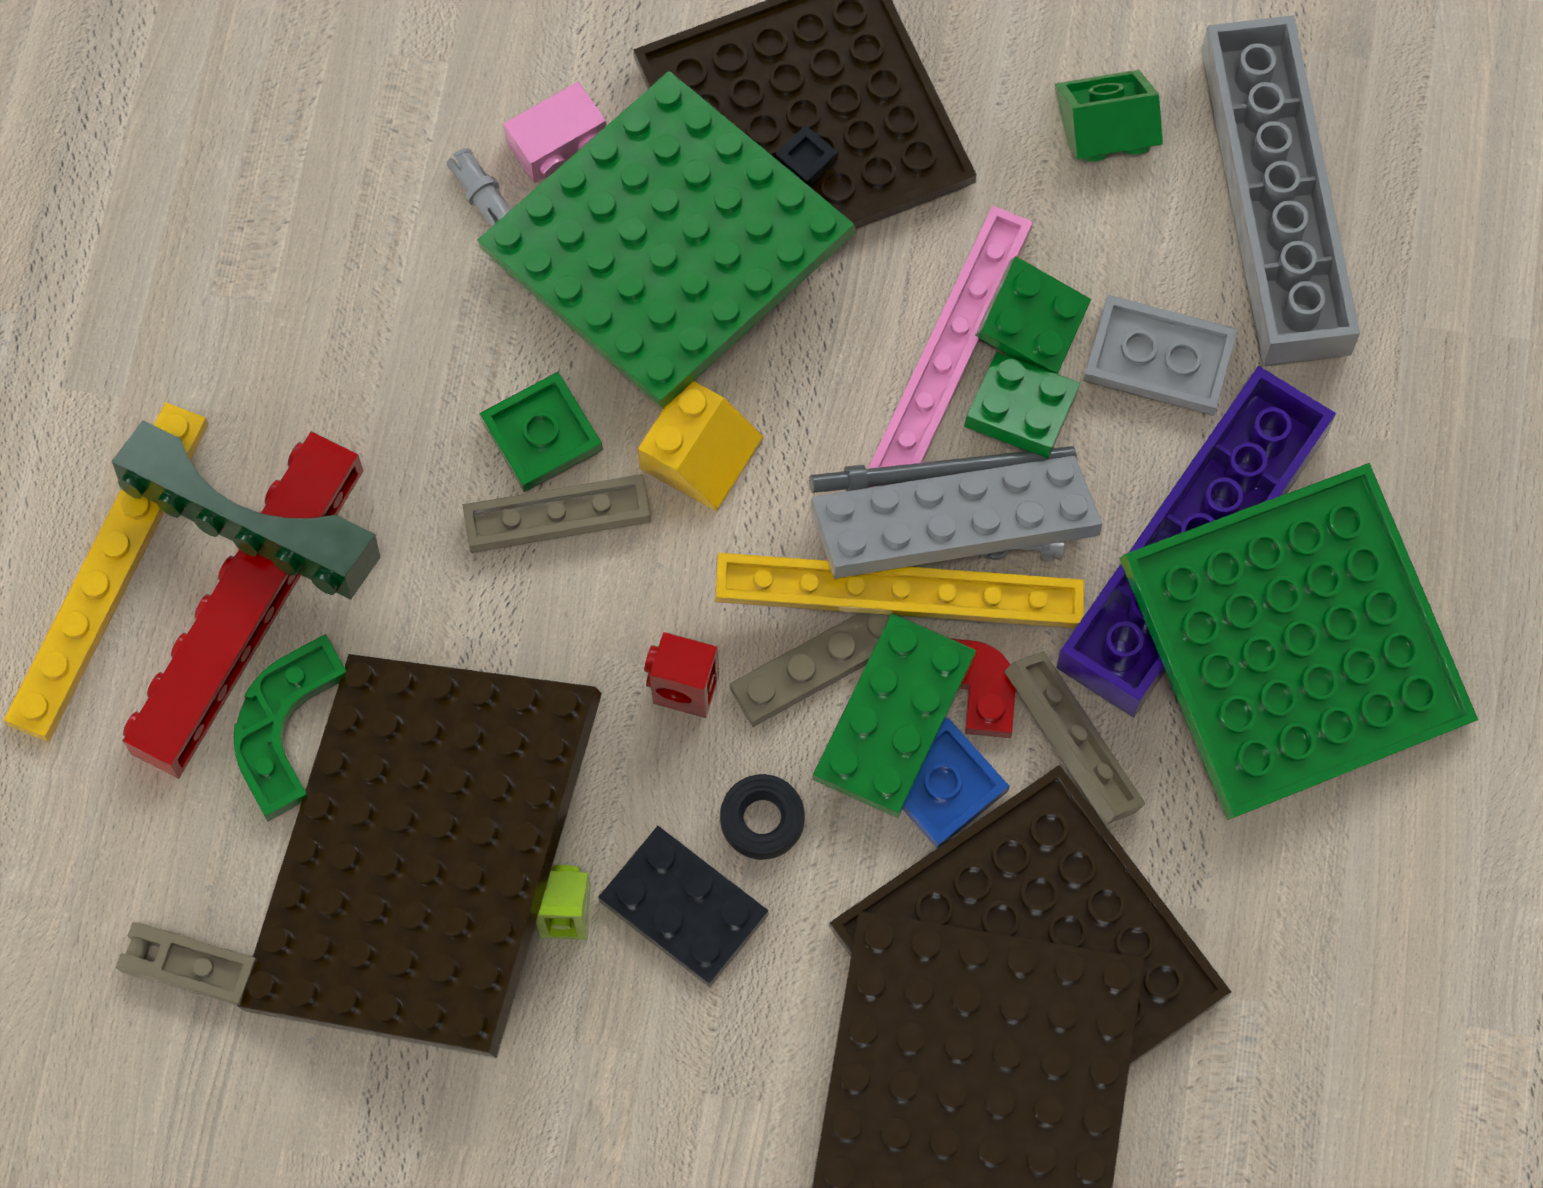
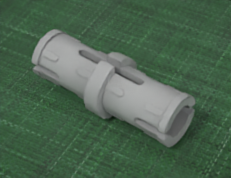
(479, 187)

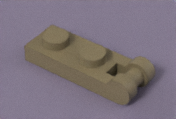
(187, 964)

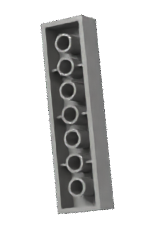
(1279, 191)

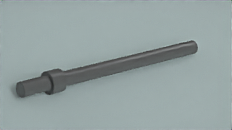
(859, 477)

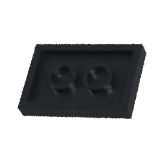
(683, 906)

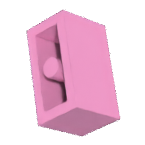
(553, 131)

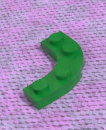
(265, 714)

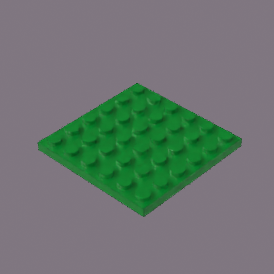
(666, 238)
(1298, 640)

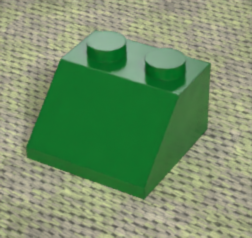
(1110, 115)

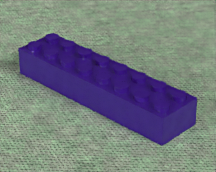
(1244, 462)

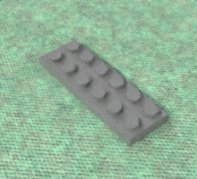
(955, 516)

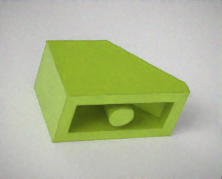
(565, 904)

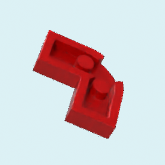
(989, 693)

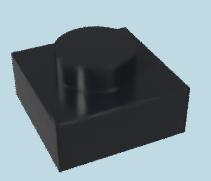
(807, 155)

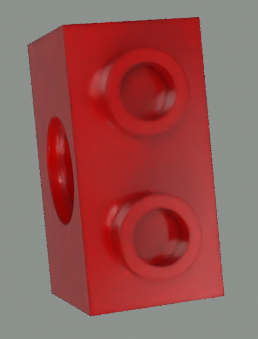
(682, 674)

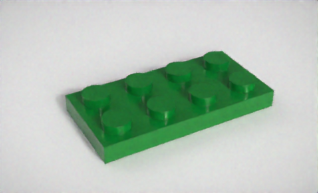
(894, 715)

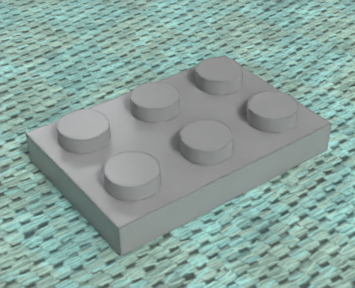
(1160, 354)

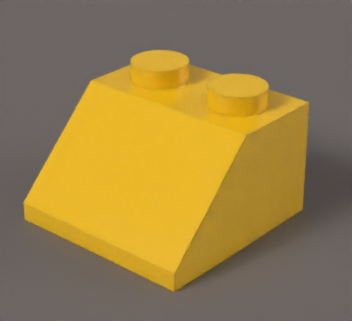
(699, 445)

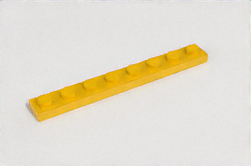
(900, 591)
(94, 596)

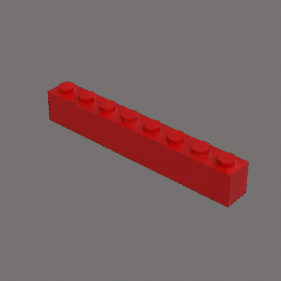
(235, 615)

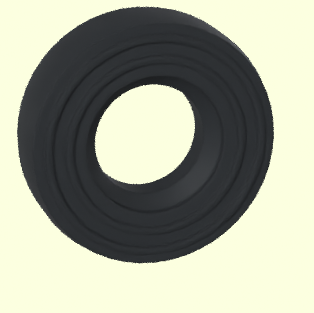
(762, 788)

